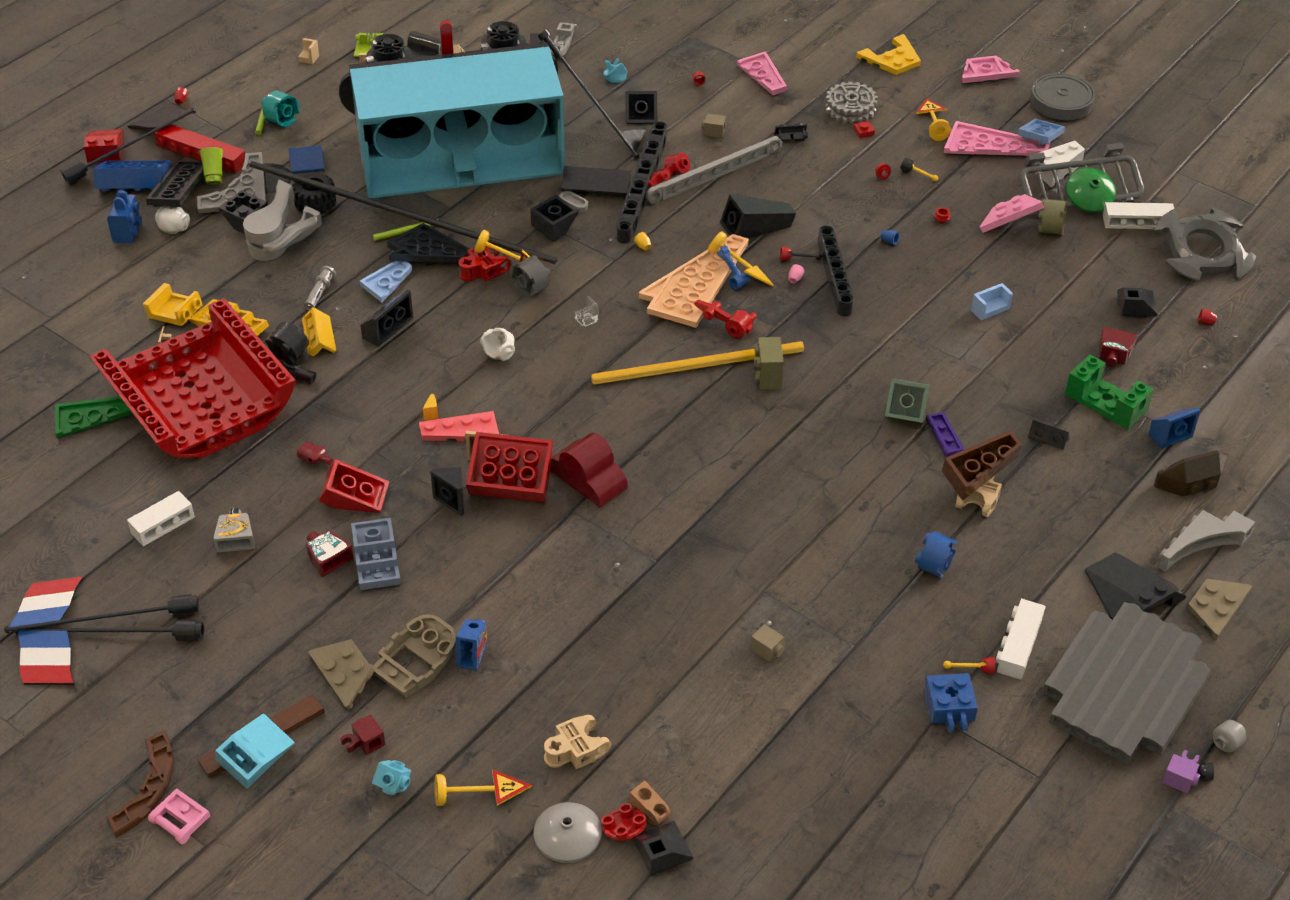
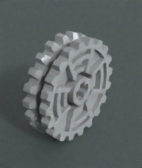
(851, 102)

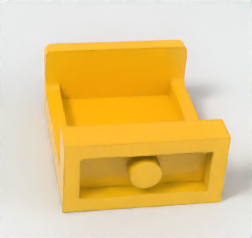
(171, 307)

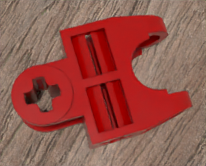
(483, 263)

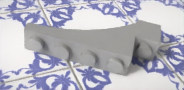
(1206, 532)

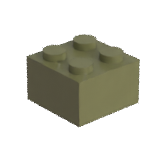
(768, 363)

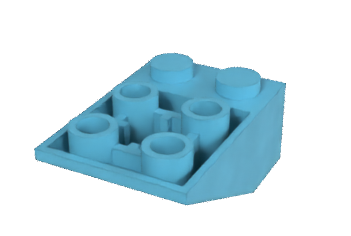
(253, 750)

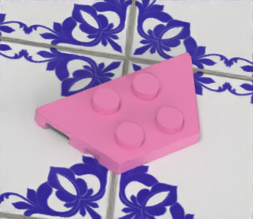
(987, 69)
(1010, 210)

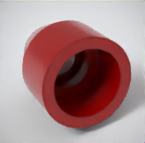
(180, 95)
(1207, 317)

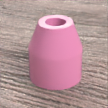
(795, 273)

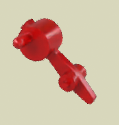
(674, 165)
(736, 324)

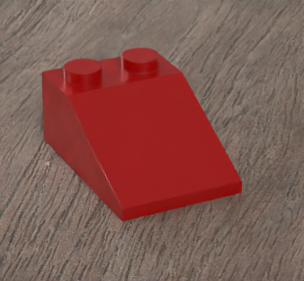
(102, 142)
(353, 489)

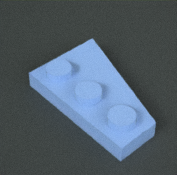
(386, 280)

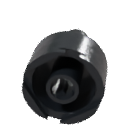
(287, 342)

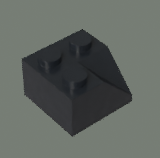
(553, 217)

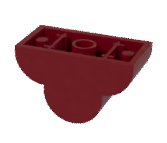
(590, 469)

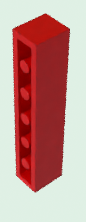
(190, 143)

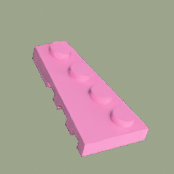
(764, 72)

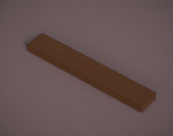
(286, 720)

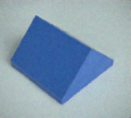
(306, 159)

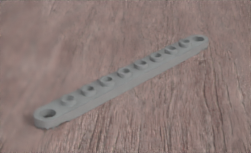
(713, 170)

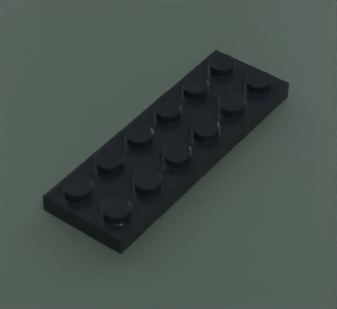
(176, 184)

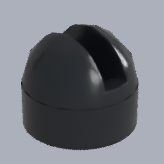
(1206, 771)

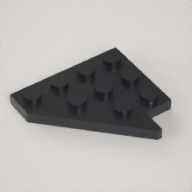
(426, 245)

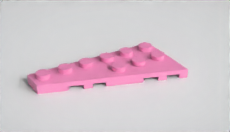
(981, 140)

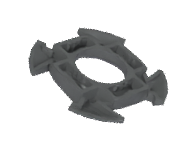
(1216, 224)

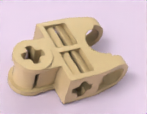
(984, 496)
(574, 744)

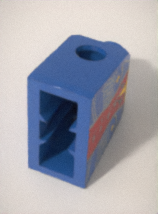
(471, 634)

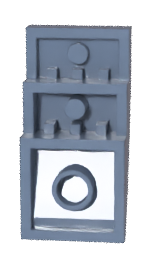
(375, 554)

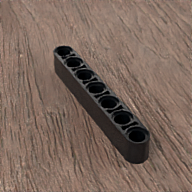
(835, 271)

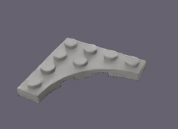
(250, 181)

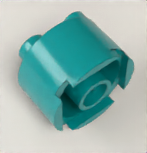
(280, 108)

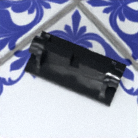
(797, 130)
(1048, 434)

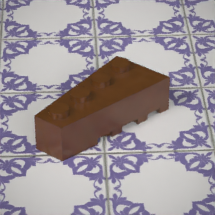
(980, 463)

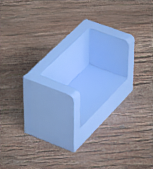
(991, 301)

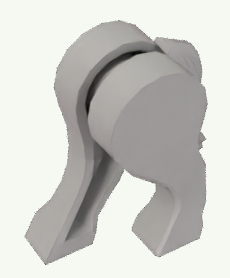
(265, 229)

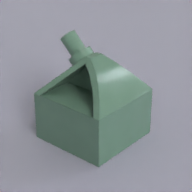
(907, 400)

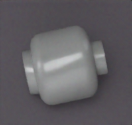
(1230, 735)

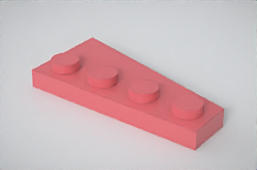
(457, 426)

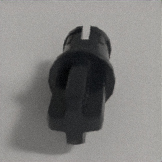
(300, 373)

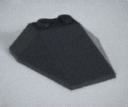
(1123, 581)

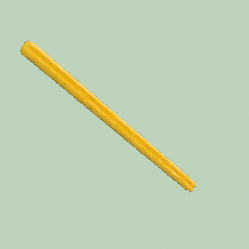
(686, 364)

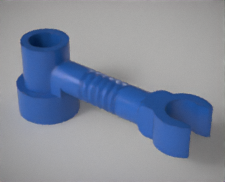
(738, 280)

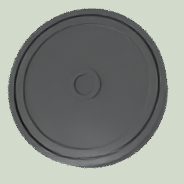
(1062, 96)

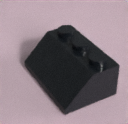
(388, 319)

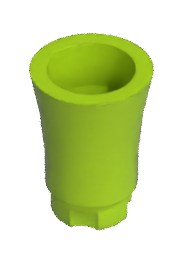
(212, 165)

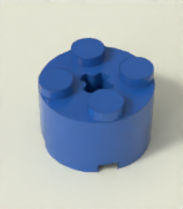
(936, 553)

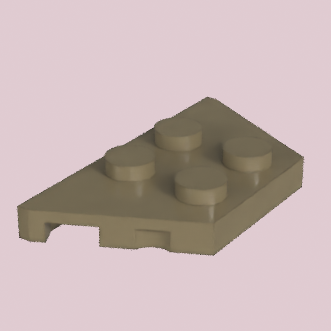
(1217, 603)
(344, 669)

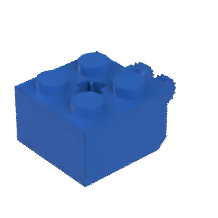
(124, 218)
(950, 700)

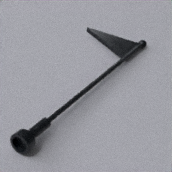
(632, 137)

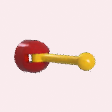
(987, 665)

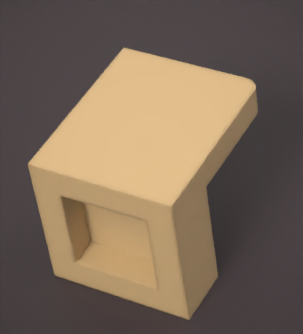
(310, 51)

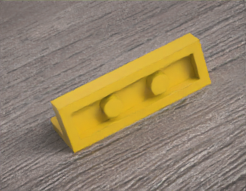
(318, 331)

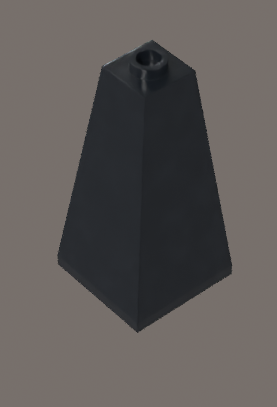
(755, 216)

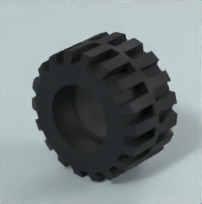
(313, 197)

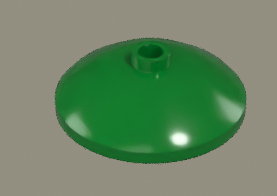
(1087, 195)

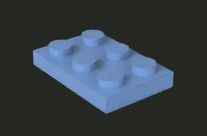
(1041, 131)

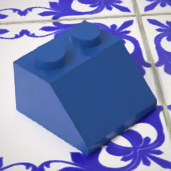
(1174, 427)

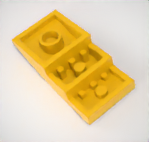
(256, 324)

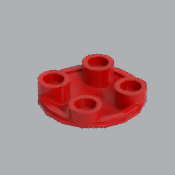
(624, 823)

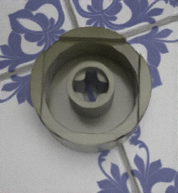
(1052, 217)

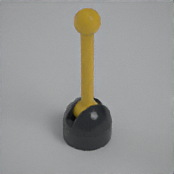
(908, 165)

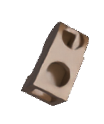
(650, 803)

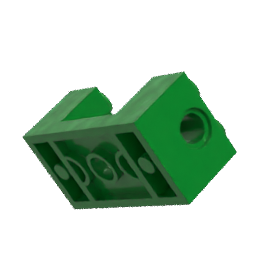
(1089, 389)

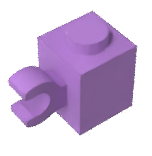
(1182, 772)

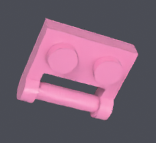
(182, 809)

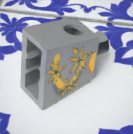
(233, 532)

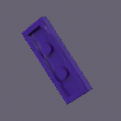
(944, 434)

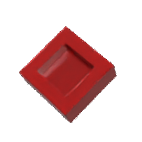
(864, 129)

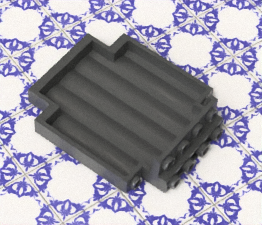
(1126, 682)

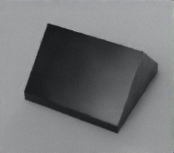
(641, 106)
(448, 488)

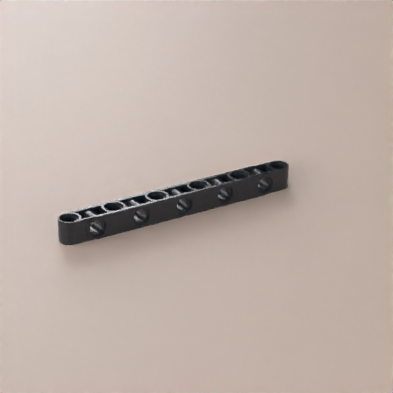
(636, 195)

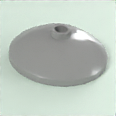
(571, 841)

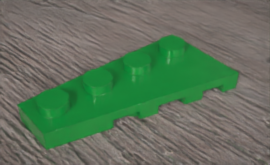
(81, 415)

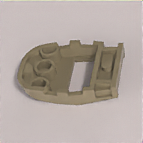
(427, 639)

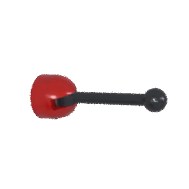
(786, 254)

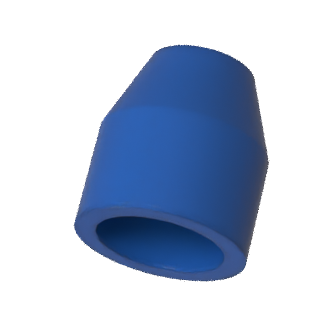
(890, 236)

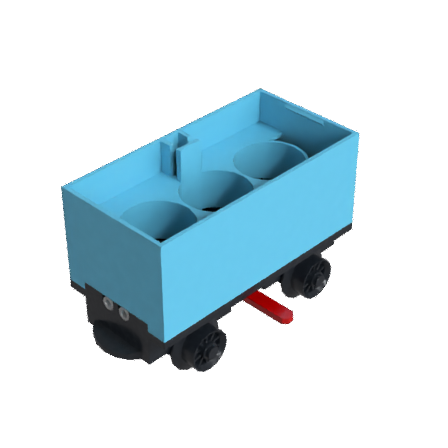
(456, 114)

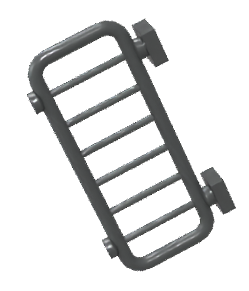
(1111, 154)

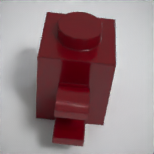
(365, 734)

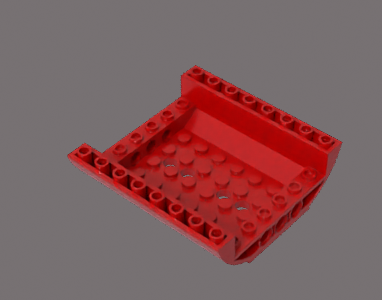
(228, 373)

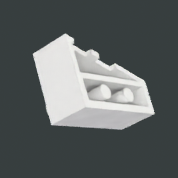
(1064, 153)

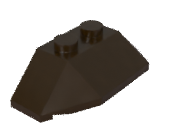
(1192, 474)

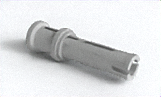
(321, 283)

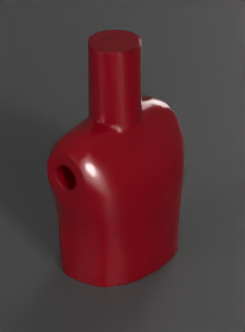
(313, 453)

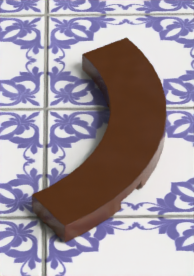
(152, 788)

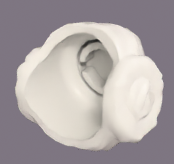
(172, 219)
(498, 343)

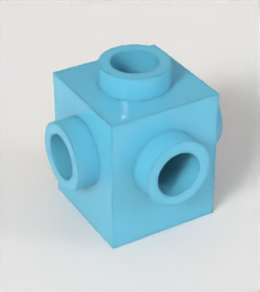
(392, 777)

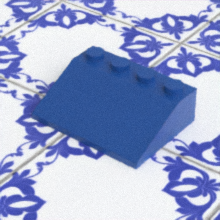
(130, 174)

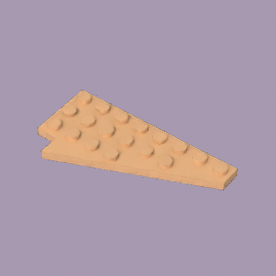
(697, 279)

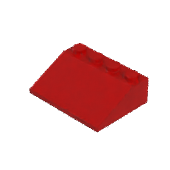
(509, 467)

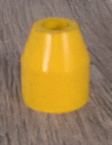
(642, 241)

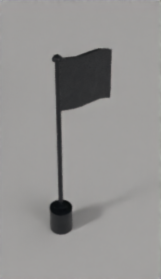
(155, 121)

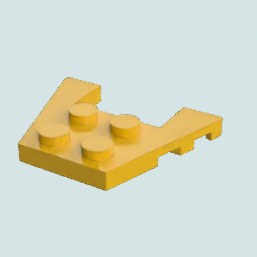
(896, 60)

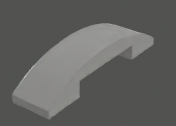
(563, 37)

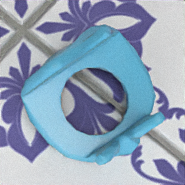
(615, 72)

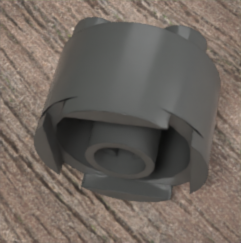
(530, 276)

